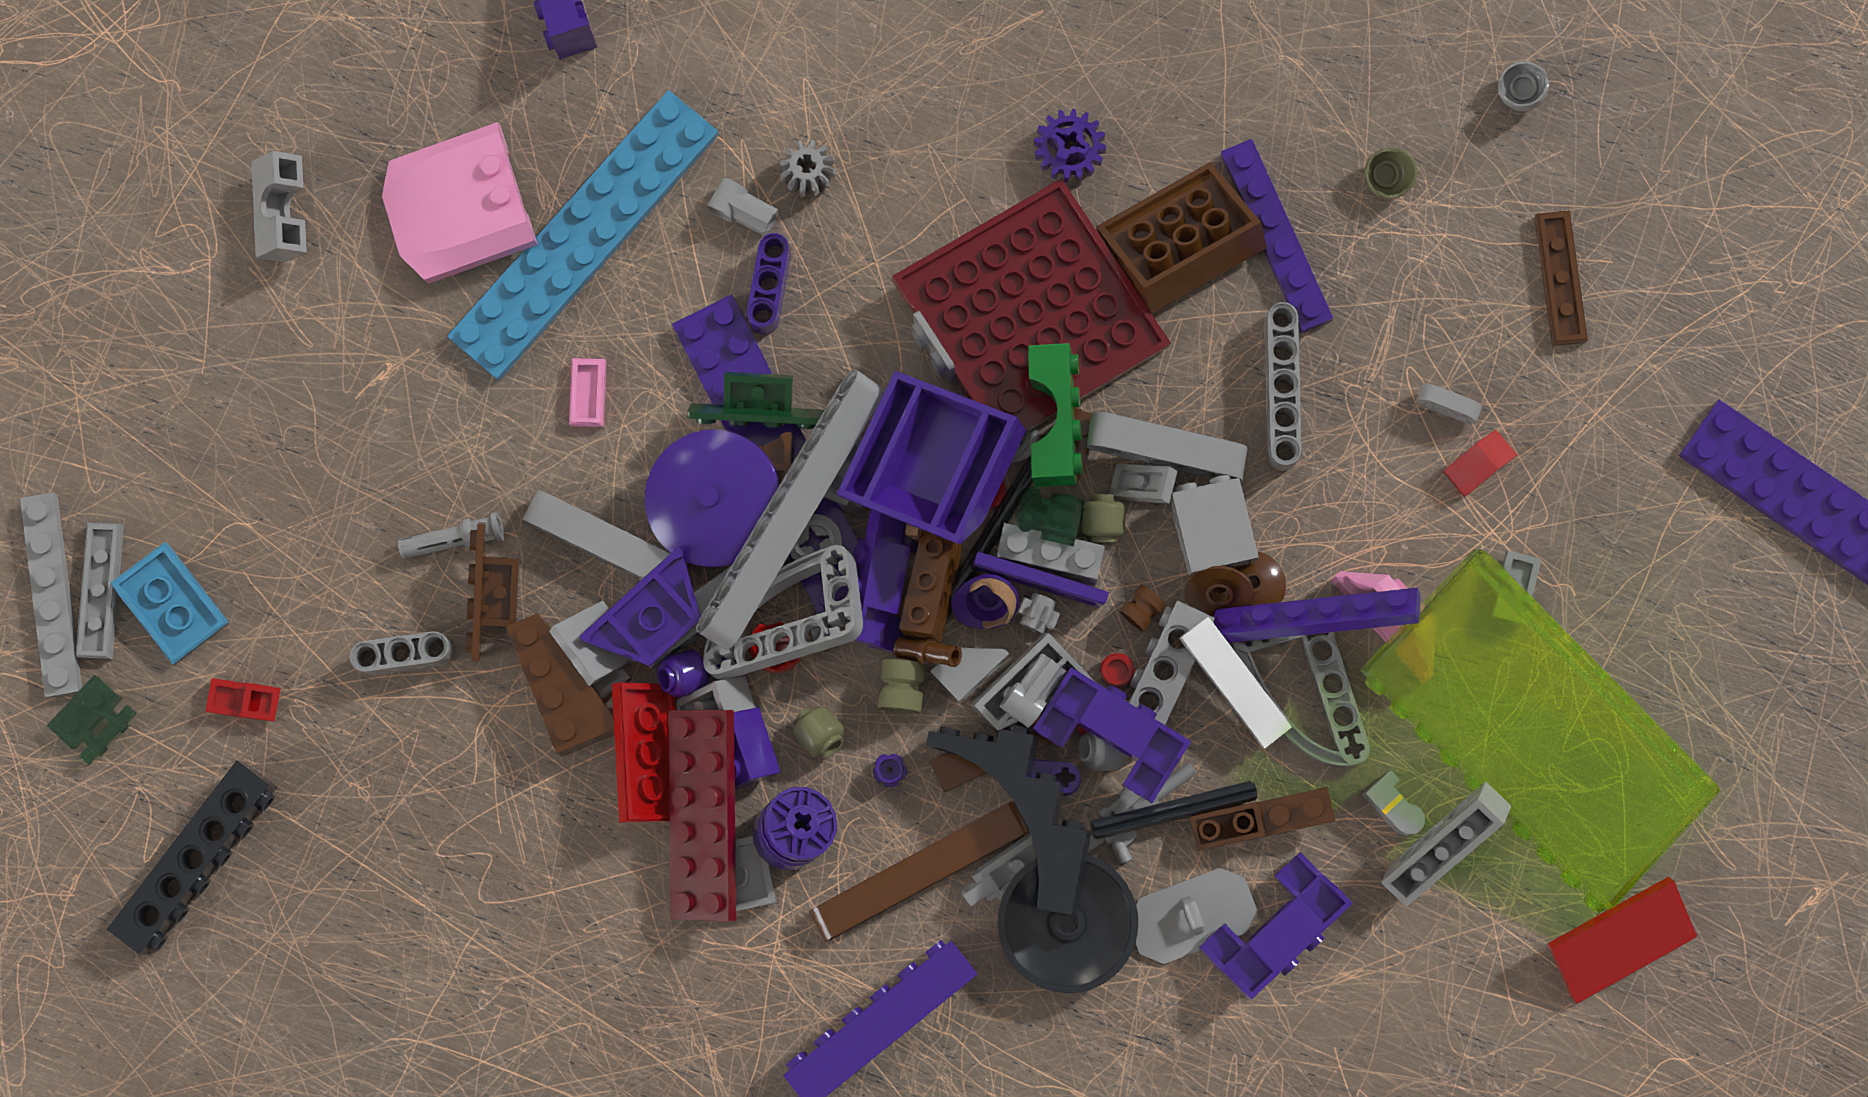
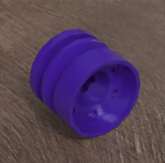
(781, 842)

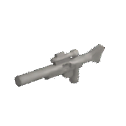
(1129, 801)

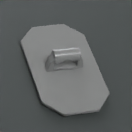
(1186, 914)

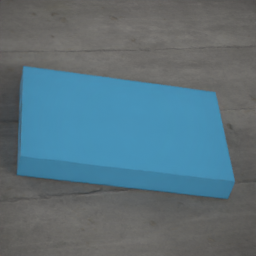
(169, 603)

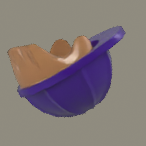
(985, 602)

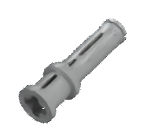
(450, 537)

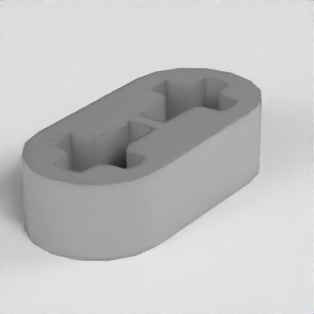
(1449, 403)

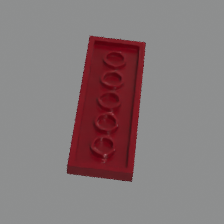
(702, 815)

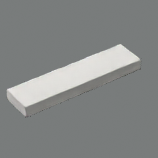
(1235, 682)

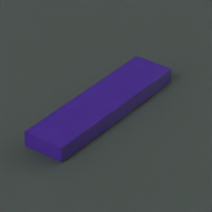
(1039, 580)

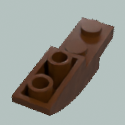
(1262, 819)

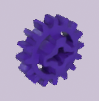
(1079, 153)

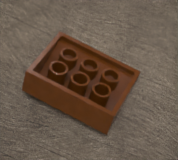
(1183, 236)

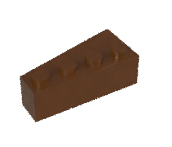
(567, 704)

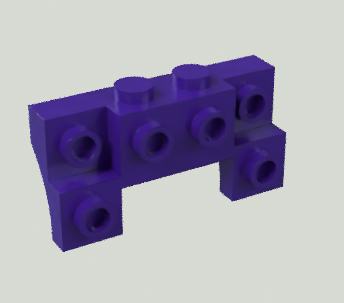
(881, 574)
(1119, 724)
(1285, 935)

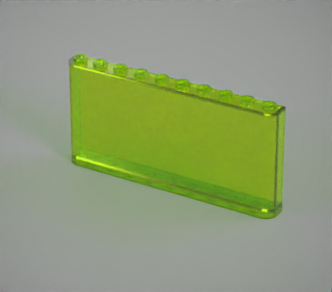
(1543, 727)

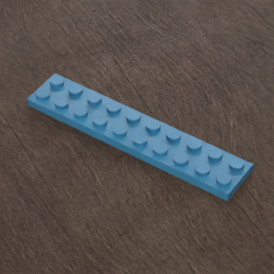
(583, 235)

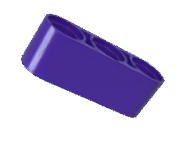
(768, 268)

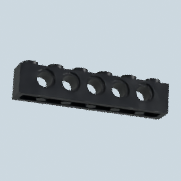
(131, 922)

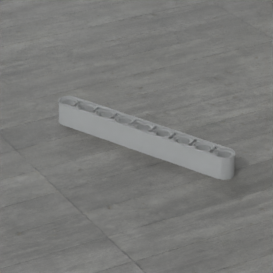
(790, 510)

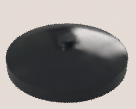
(1067, 950)

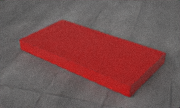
(642, 751)
(1622, 940)

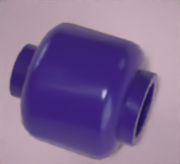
(682, 673)

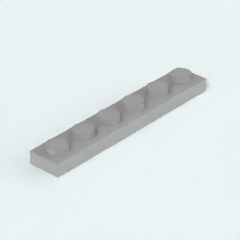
(51, 595)

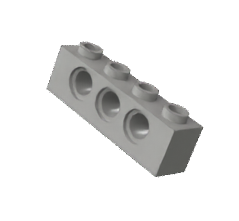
(1178, 620)
(1446, 844)

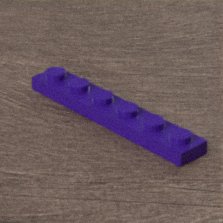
(1283, 247)
(1319, 615)

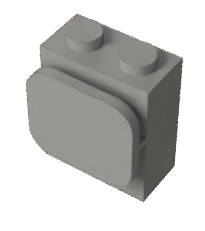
(1213, 525)

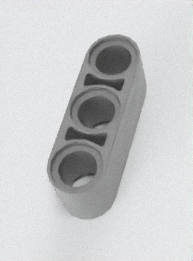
(386, 649)

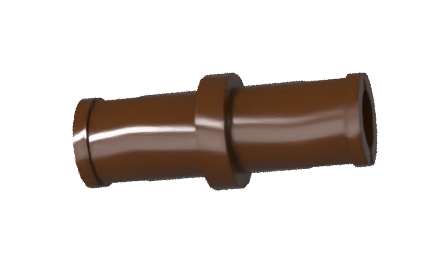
(927, 651)

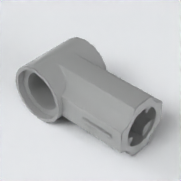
(734, 203)
(1028, 697)

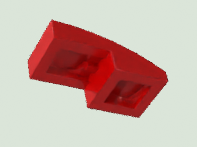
(242, 700)

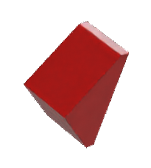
(1480, 463)

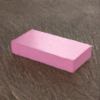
(587, 392)

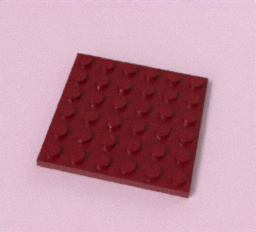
(1031, 281)

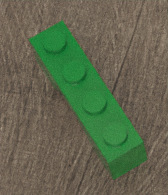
(1055, 455)

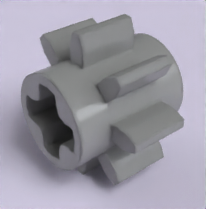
(1038, 613)

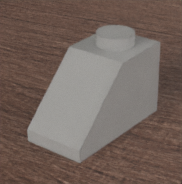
(972, 671)
(719, 695)

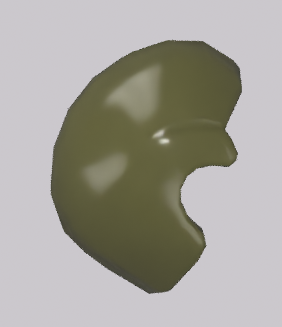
(1390, 173)

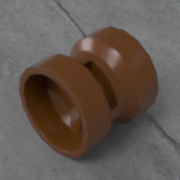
(1144, 606)

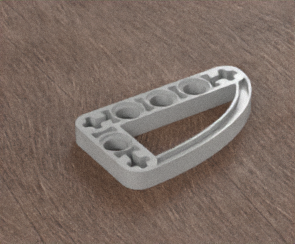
(835, 615)
(1329, 701)

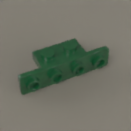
(756, 399)

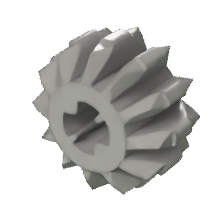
(808, 155)

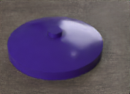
(709, 495)

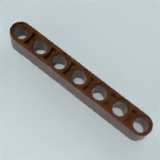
(919, 871)

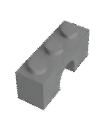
(274, 183)
(1027, 549)

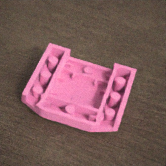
(456, 205)

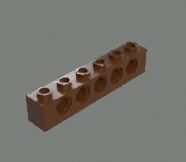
(930, 587)

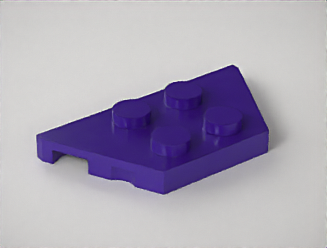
(649, 615)

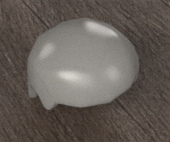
(1523, 86)

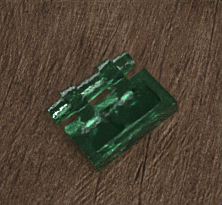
(1055, 518)
(85, 713)

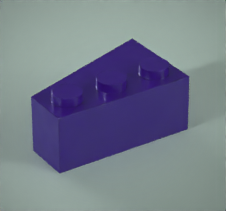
(566, 26)

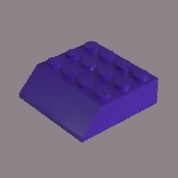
(932, 458)

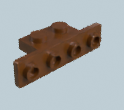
(493, 592)

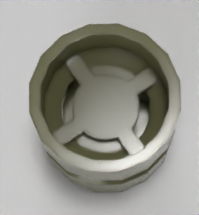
(901, 686)

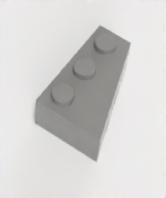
(989, 701)

